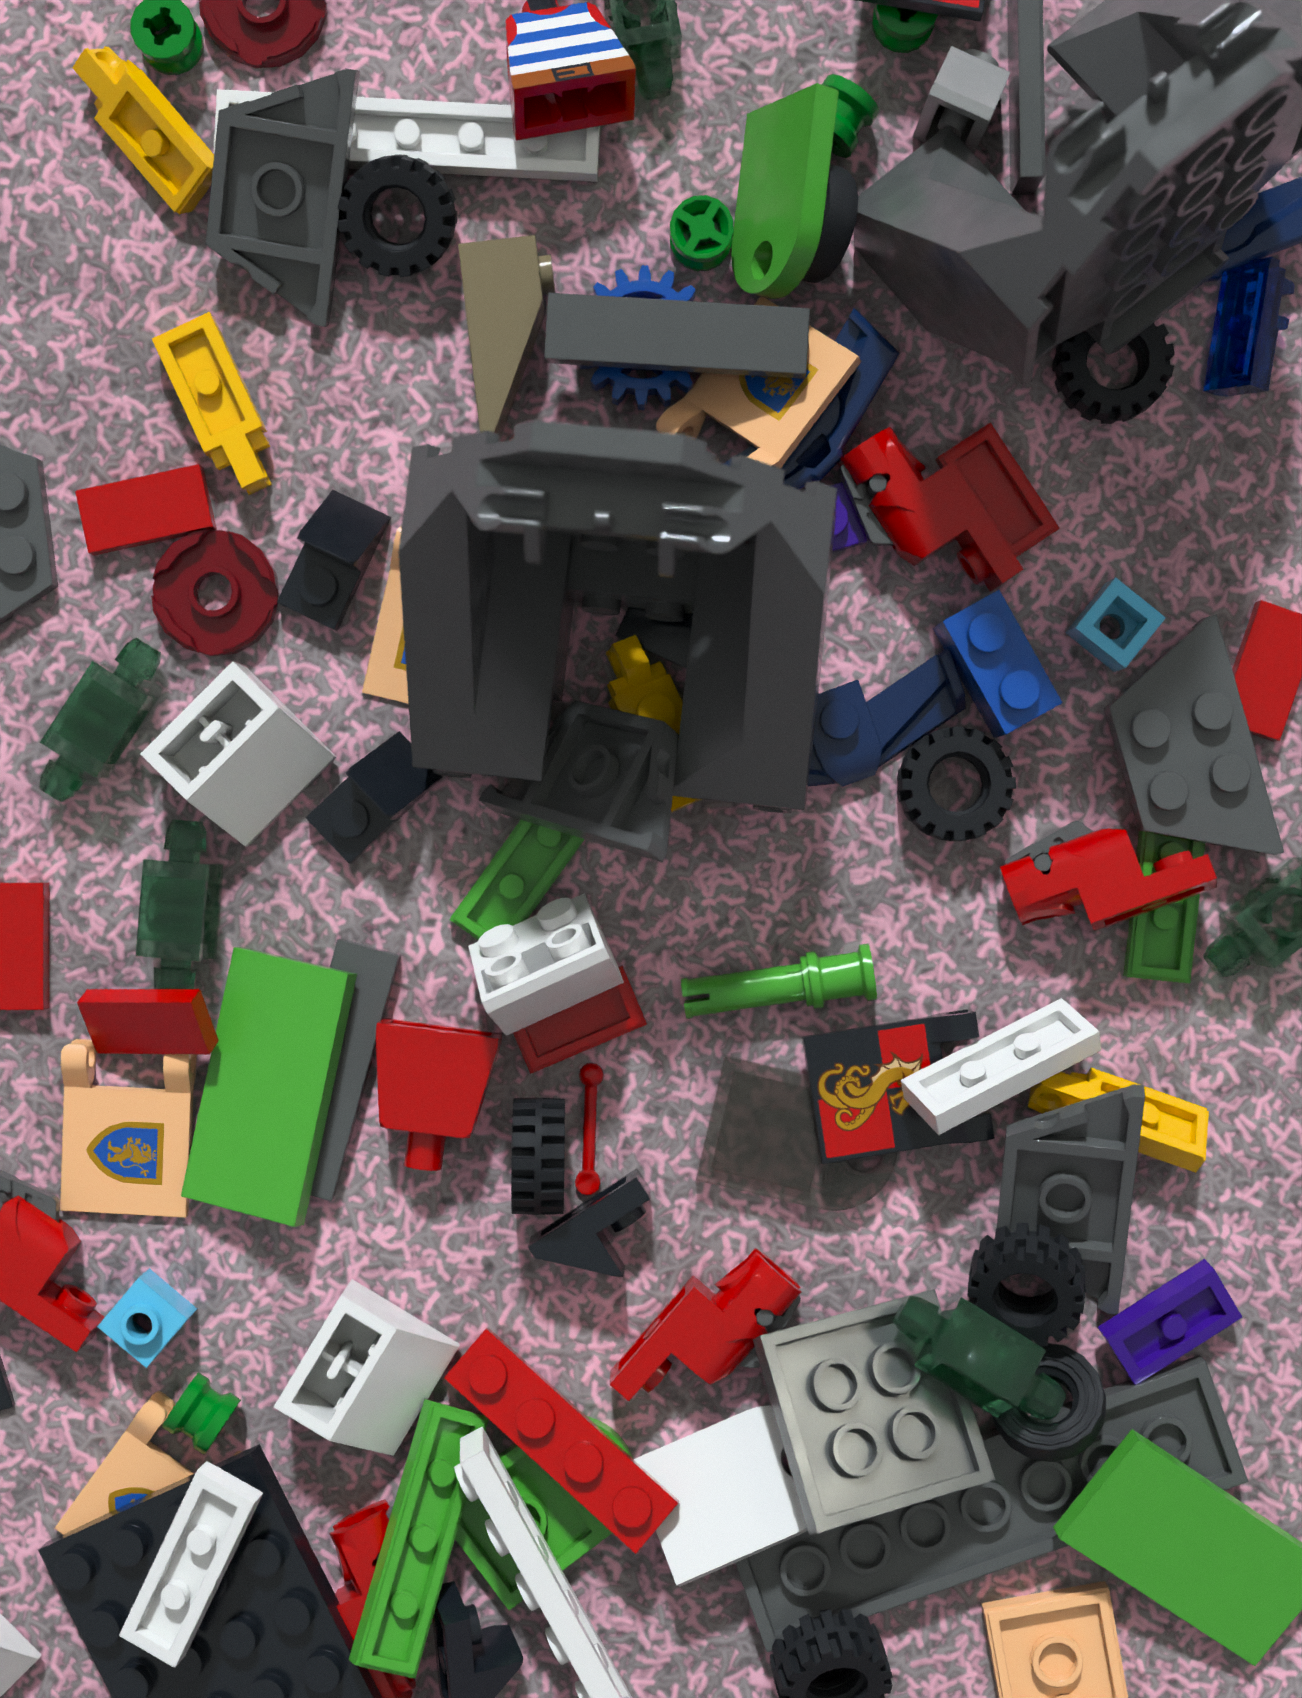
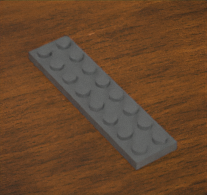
(989, 1525)

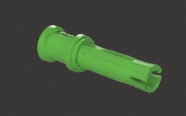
(811, 980)

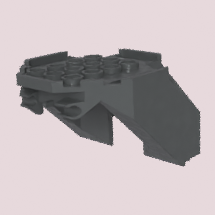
(1133, 204)
(613, 520)

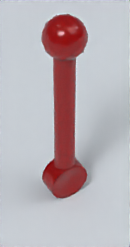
(588, 1179)

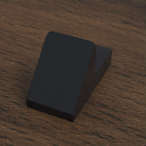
(333, 559)
(372, 798)
(578, 1235)
(469, 1658)

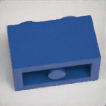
(997, 664)

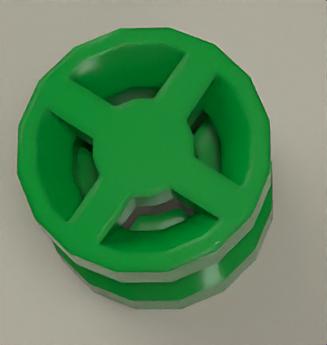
(901, 28)
(176, 48)
(853, 112)
(706, 221)
(201, 1413)

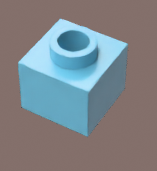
(1136, 620)
(161, 1304)

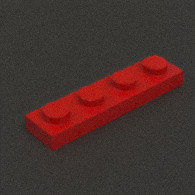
(562, 1440)

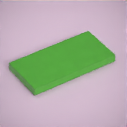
(269, 1086)
(1188, 1547)

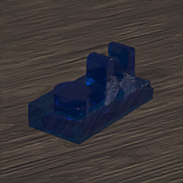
(1247, 328)

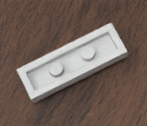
(1000, 1065)
(190, 1564)

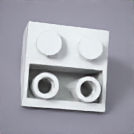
(238, 754)
(543, 964)
(366, 1373)

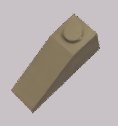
(504, 316)

